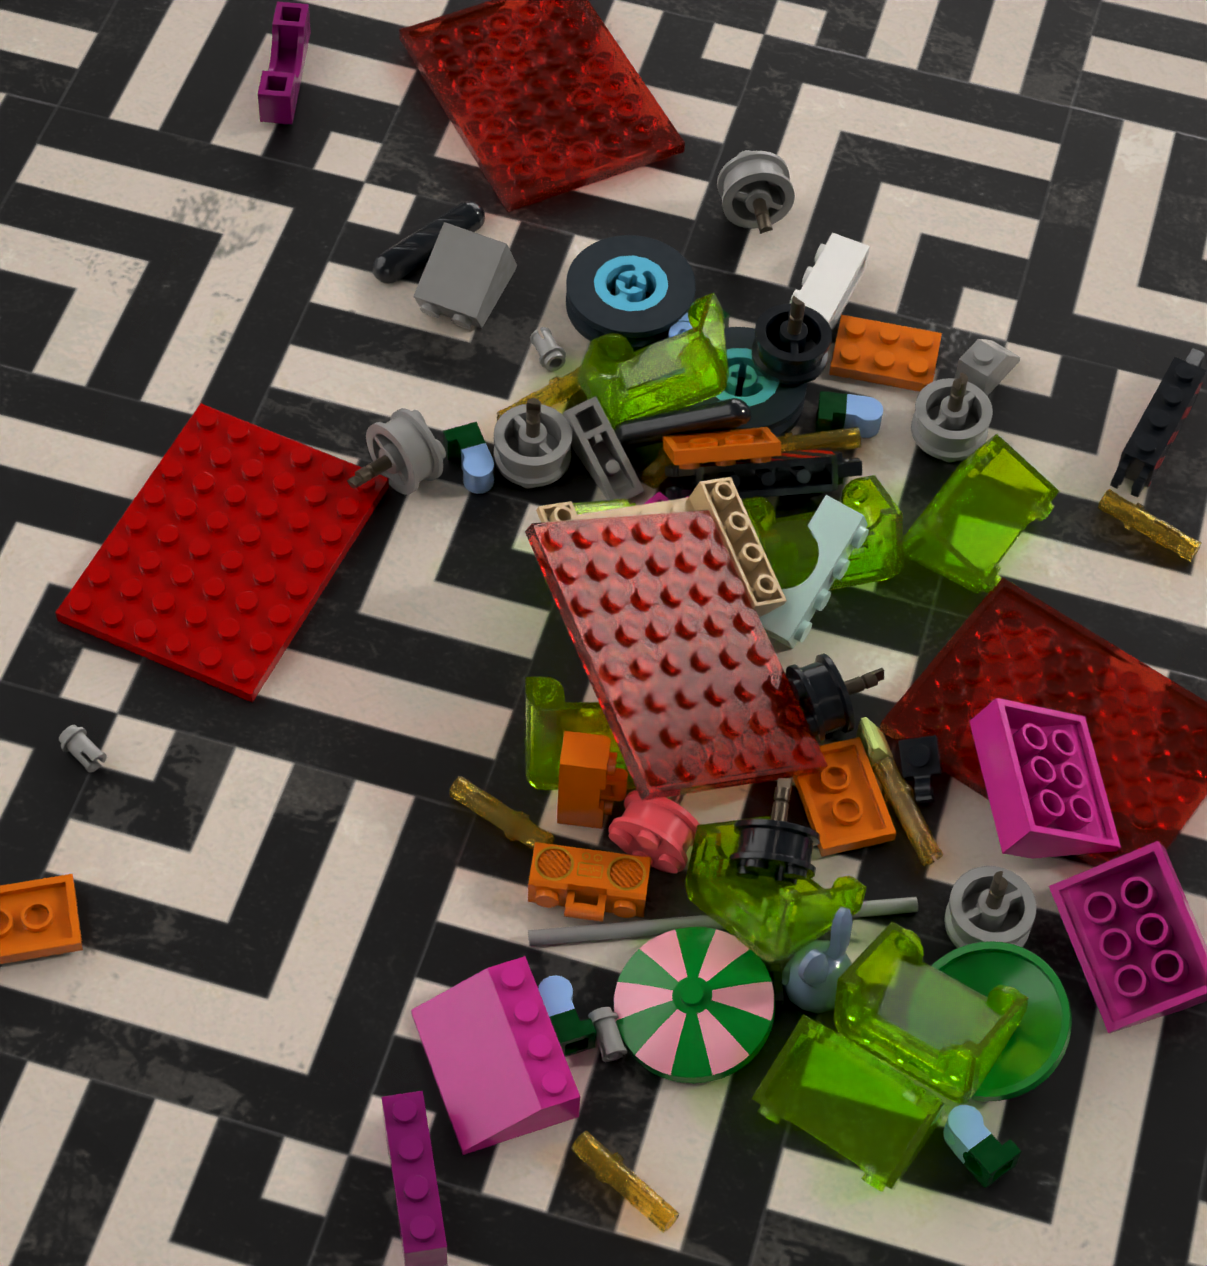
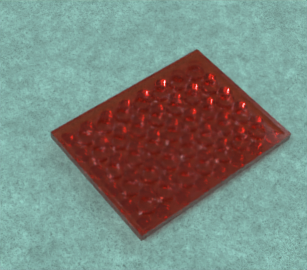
(540, 96)
(675, 652)
(1140, 722)

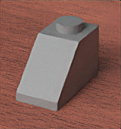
(986, 364)

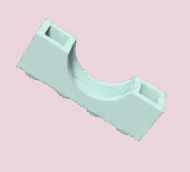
(837, 533)

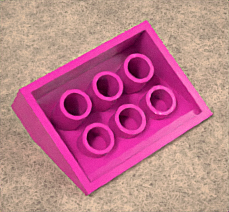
(1042, 781)
(1134, 937)
(496, 1057)

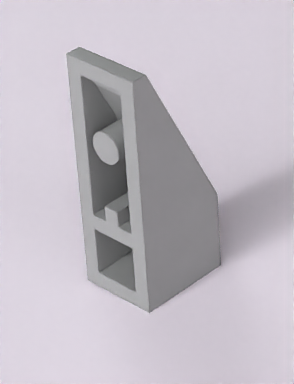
(601, 451)

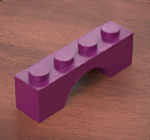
(282, 81)
(414, 1180)

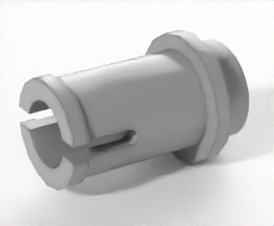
(551, 355)
(76, 742)
(607, 1034)

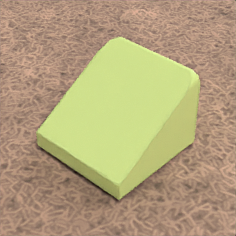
(873, 741)

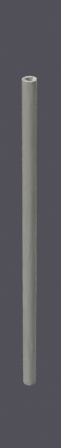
(660, 926)

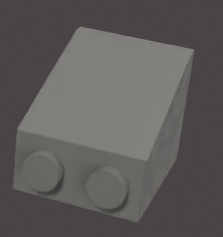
(464, 276)

